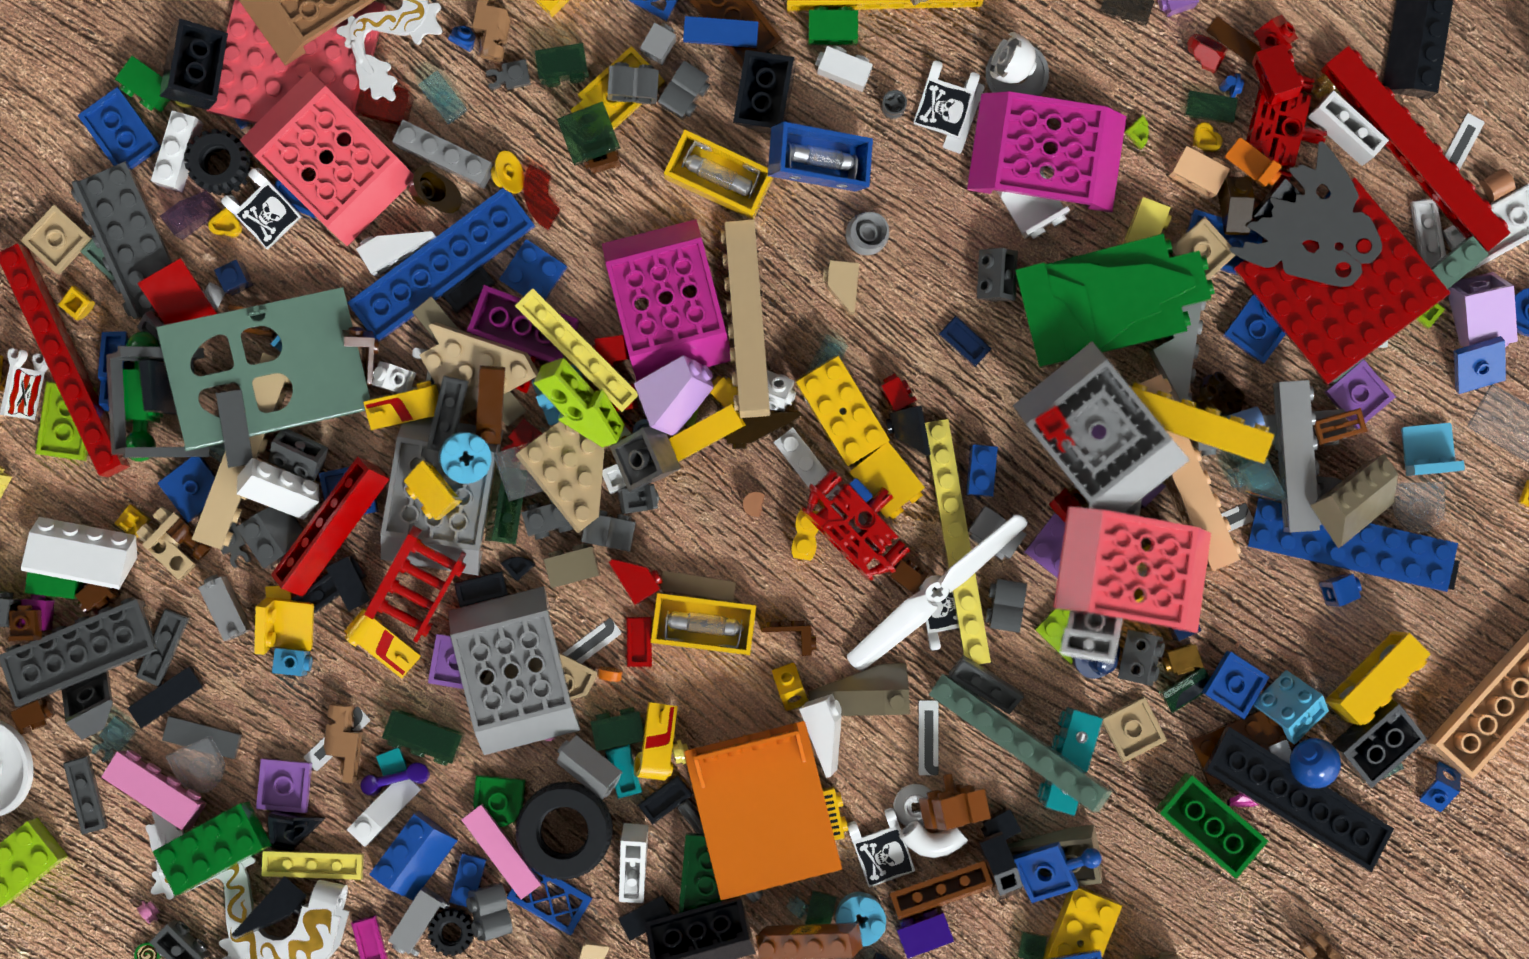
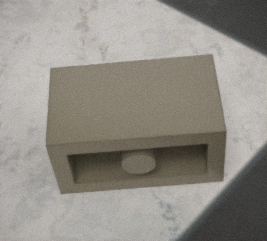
(571, 566)

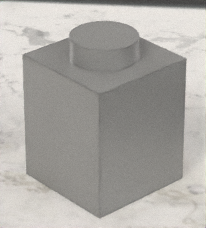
(658, 43)

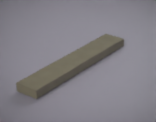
(431, 312)

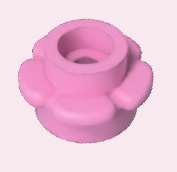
(148, 911)

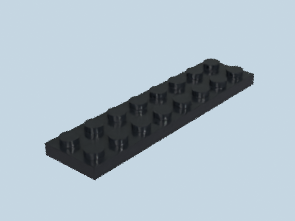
(1312, 810)

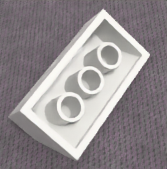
(79, 552)

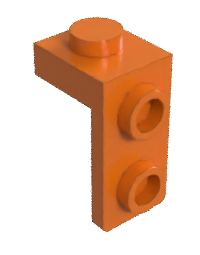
(1253, 163)

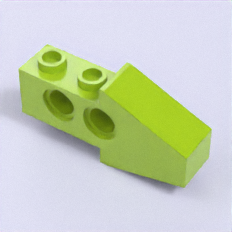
(579, 405)

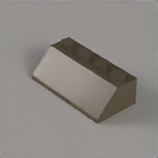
(1357, 499)

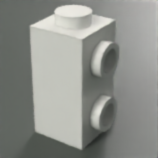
(844, 68)

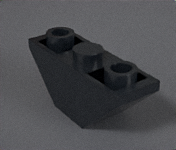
(1000, 866)

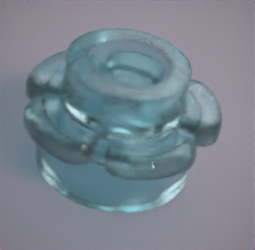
(797, 907)

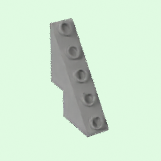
(1176, 356)

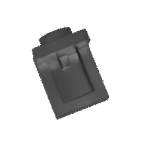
(639, 500)

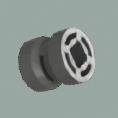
(895, 99)

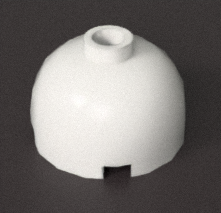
(1013, 59)

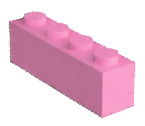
(154, 789)

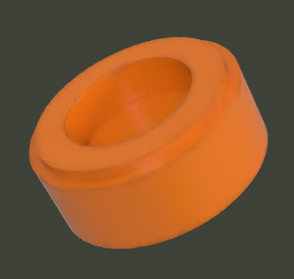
(609, 674)

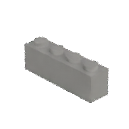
(443, 154)

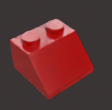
(637, 580)

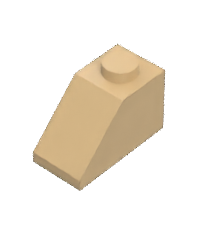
(842, 283)

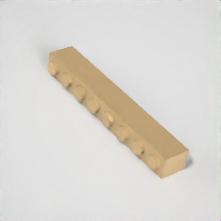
(747, 319)
(223, 501)

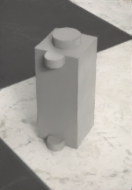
(224, 607)
(588, 767)
(416, 921)

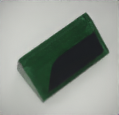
(1185, 689)

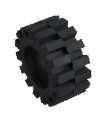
(436, 935)

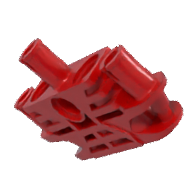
(1293, 113)
(843, 536)

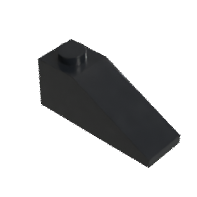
(275, 907)

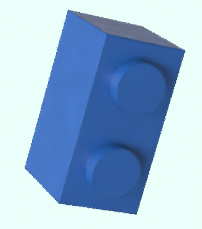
(981, 470)

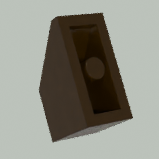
(1236, 205)

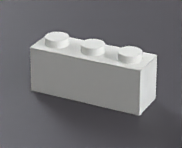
(1348, 128)
(170, 164)
(277, 488)

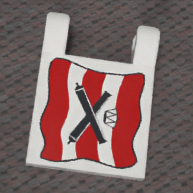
(23, 385)

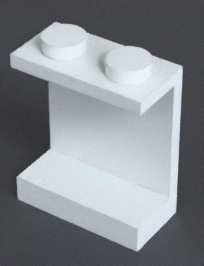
(1032, 212)

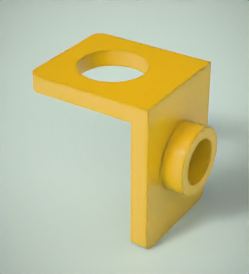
(789, 685)

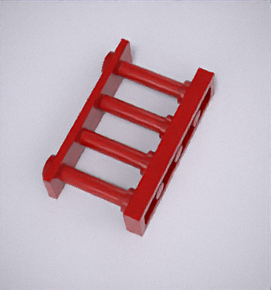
(402, 564)

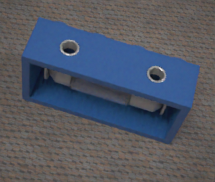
(820, 156)

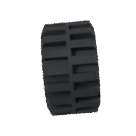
(202, 151)

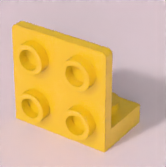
(283, 625)

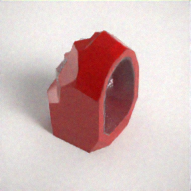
(1206, 52)

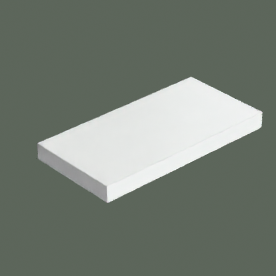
(1514, 211)

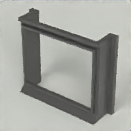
(117, 408)

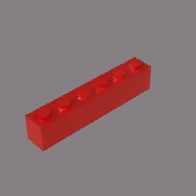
(330, 527)

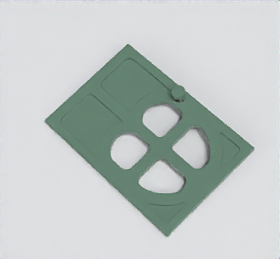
(322, 371)

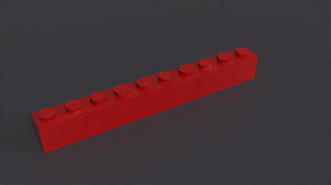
(1415, 150)
(61, 358)

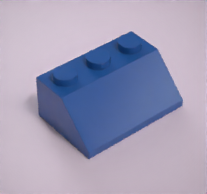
(413, 856)

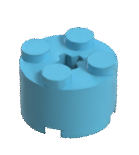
(453, 448)
(866, 905)

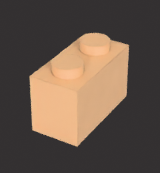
(1199, 171)

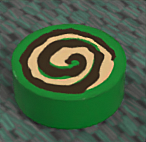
(146, 951)

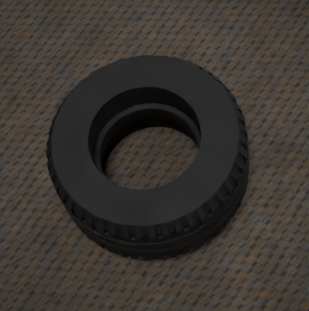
(540, 855)

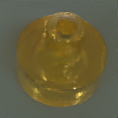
(1326, 86)

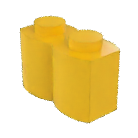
(804, 542)

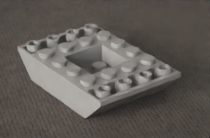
(1133, 453)

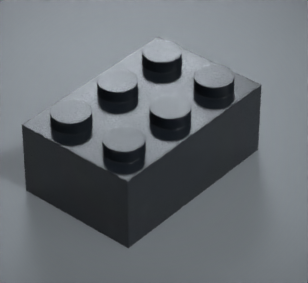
(193, 64)

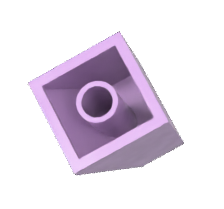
(1483, 309)
(674, 393)

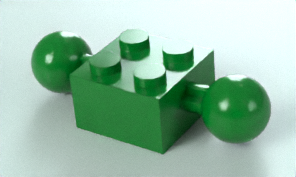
(133, 399)

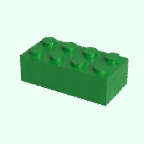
(1211, 825)
(211, 848)

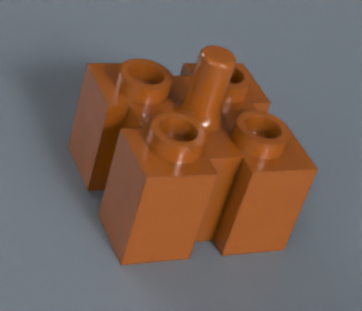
(954, 806)

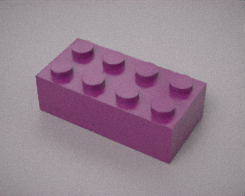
(503, 323)

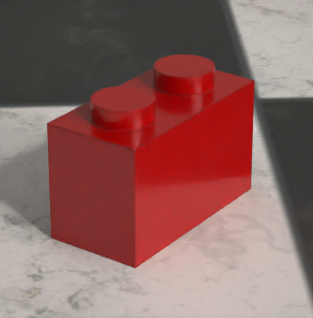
(1277, 74)

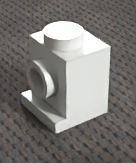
(393, 378)

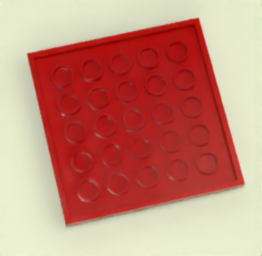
(1345, 324)

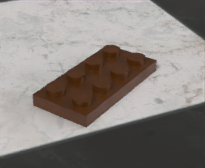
(740, 10)
(1255, 727)

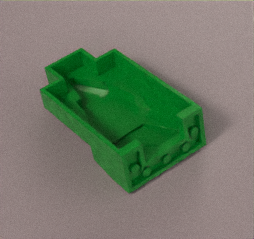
(1111, 298)

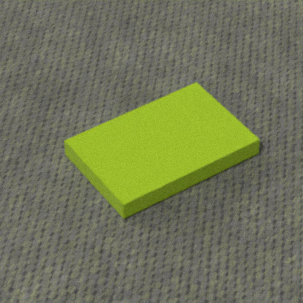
(57, 429)

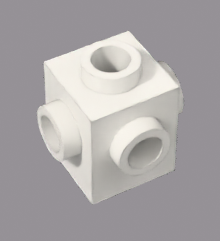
(780, 391)

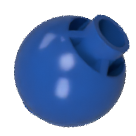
(1315, 763)

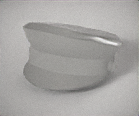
(867, 233)

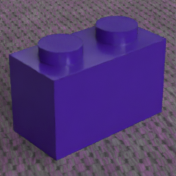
(924, 933)

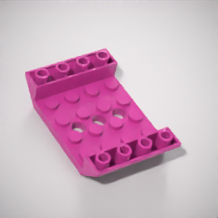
(1011, 150)
(686, 326)

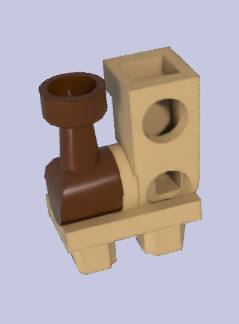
(167, 538)

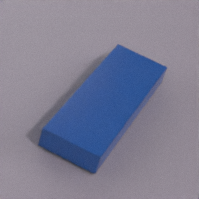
(720, 32)

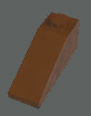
(490, 404)

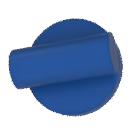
(462, 37)
(1233, 84)

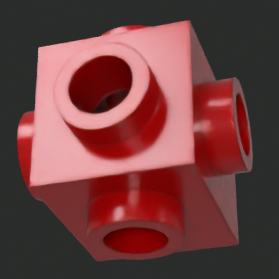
(1275, 33)

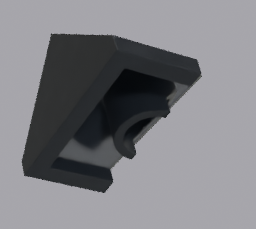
(290, 828)

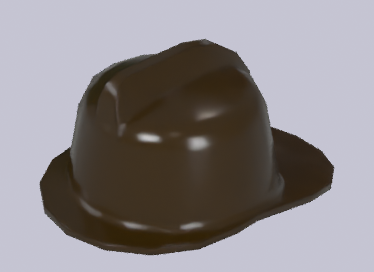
(434, 190)

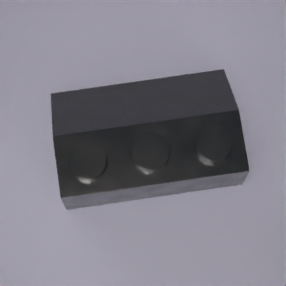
(764, 90)
(1381, 744)

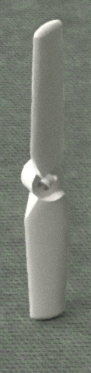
(921, 606)

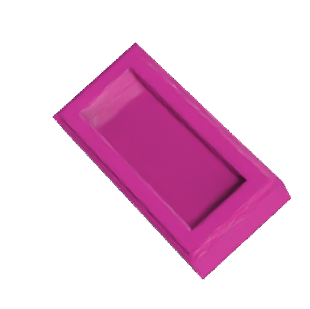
(369, 938)

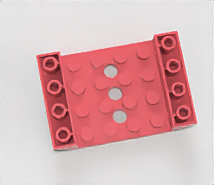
(358, 180)
(1102, 562)

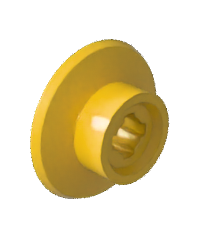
(508, 172)

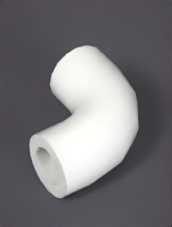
(932, 844)

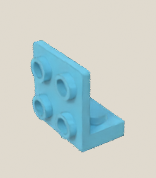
(1429, 449)
(1292, 705)

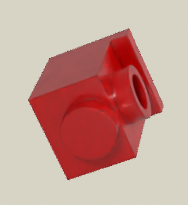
(897, 393)

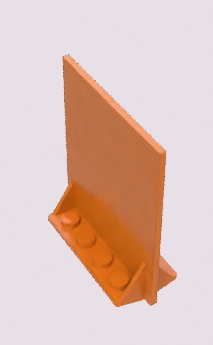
(762, 810)

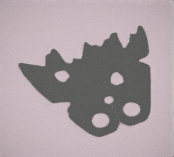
(1316, 220)

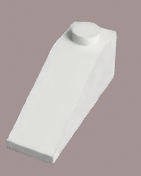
(389, 250)
(824, 728)
(383, 811)
(633, 863)

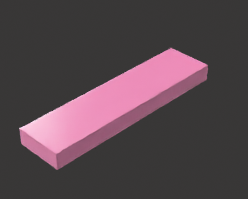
(501, 851)

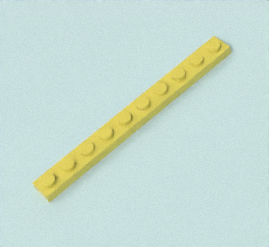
(956, 539)

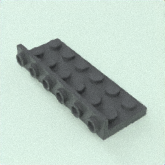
(123, 232)
(77, 651)

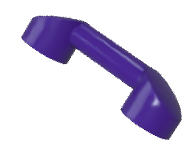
(416, 772)

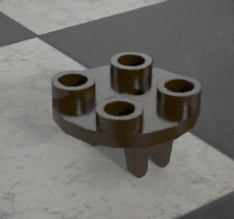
(1221, 394)

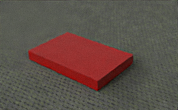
(176, 294)

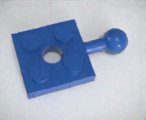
(1054, 859)

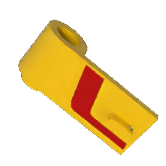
(402, 407)
(381, 643)
(656, 753)

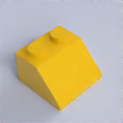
(431, 490)

